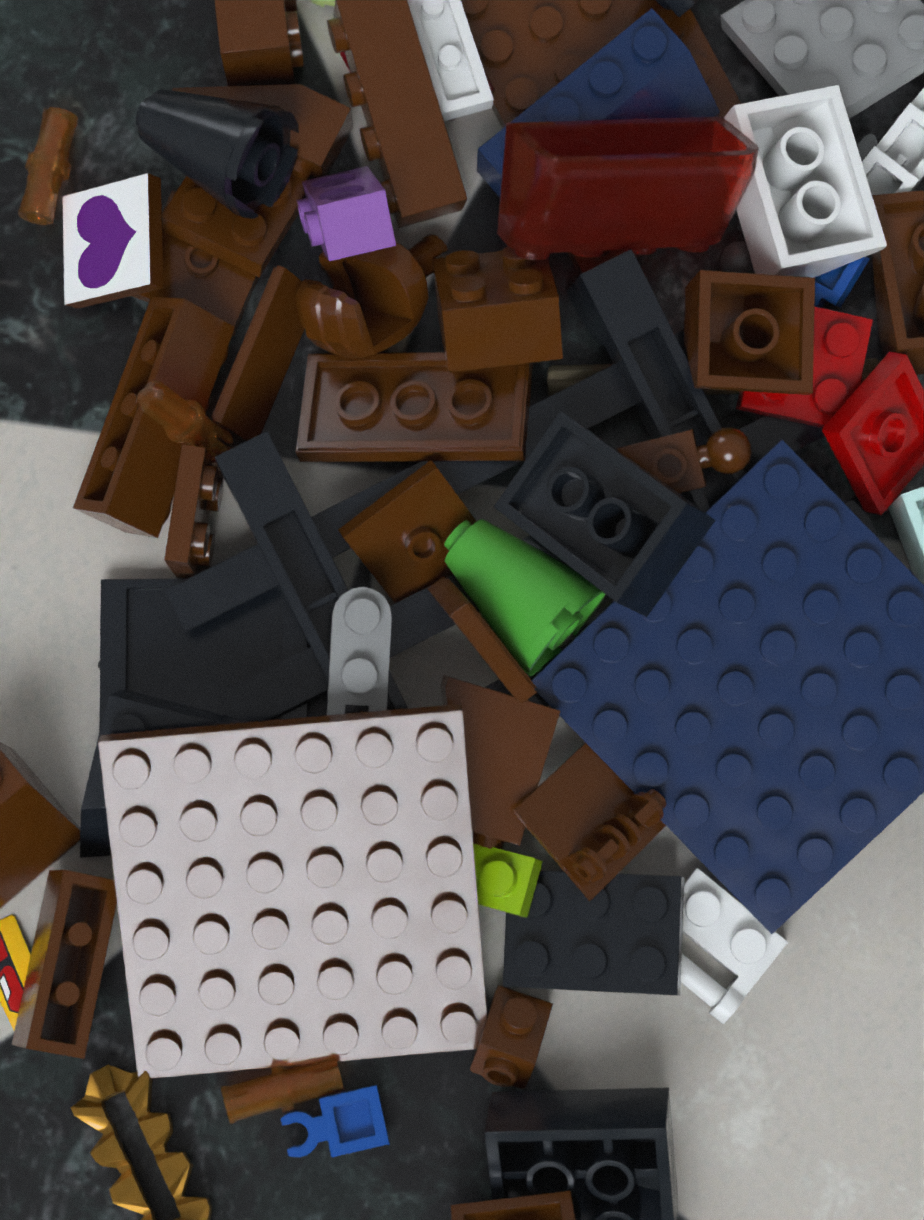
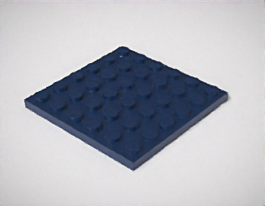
(763, 689)

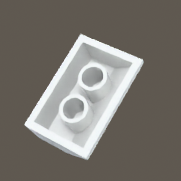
(809, 190)

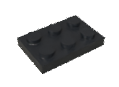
(614, 943)

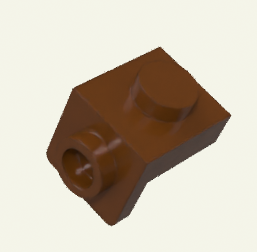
(511, 1038)

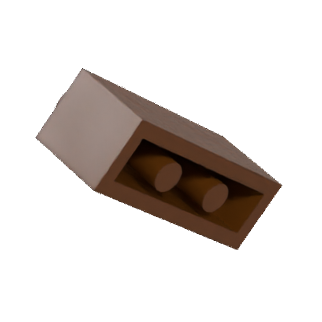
(66, 963)

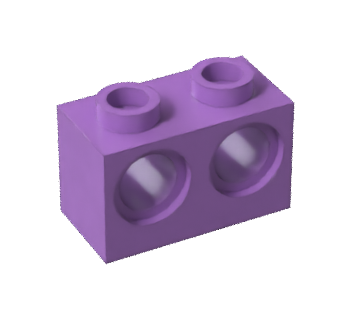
(346, 213)

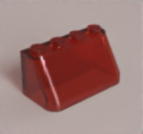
(621, 184)

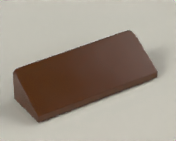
(261, 359)

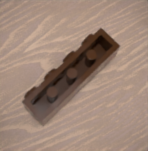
(399, 108)
(134, 460)

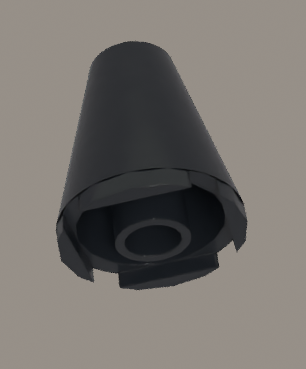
(223, 145)

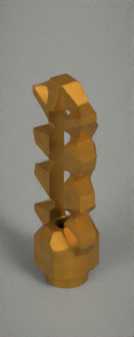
(157, 1130)

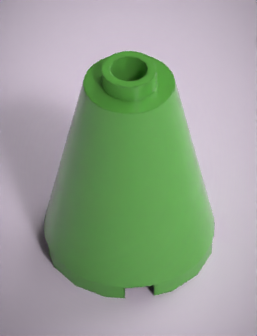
(520, 591)

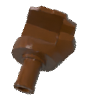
(372, 300)

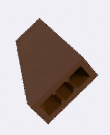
(503, 756)

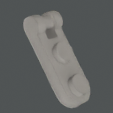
(359, 651)

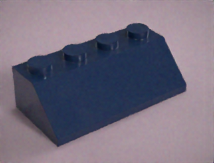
(634, 76)

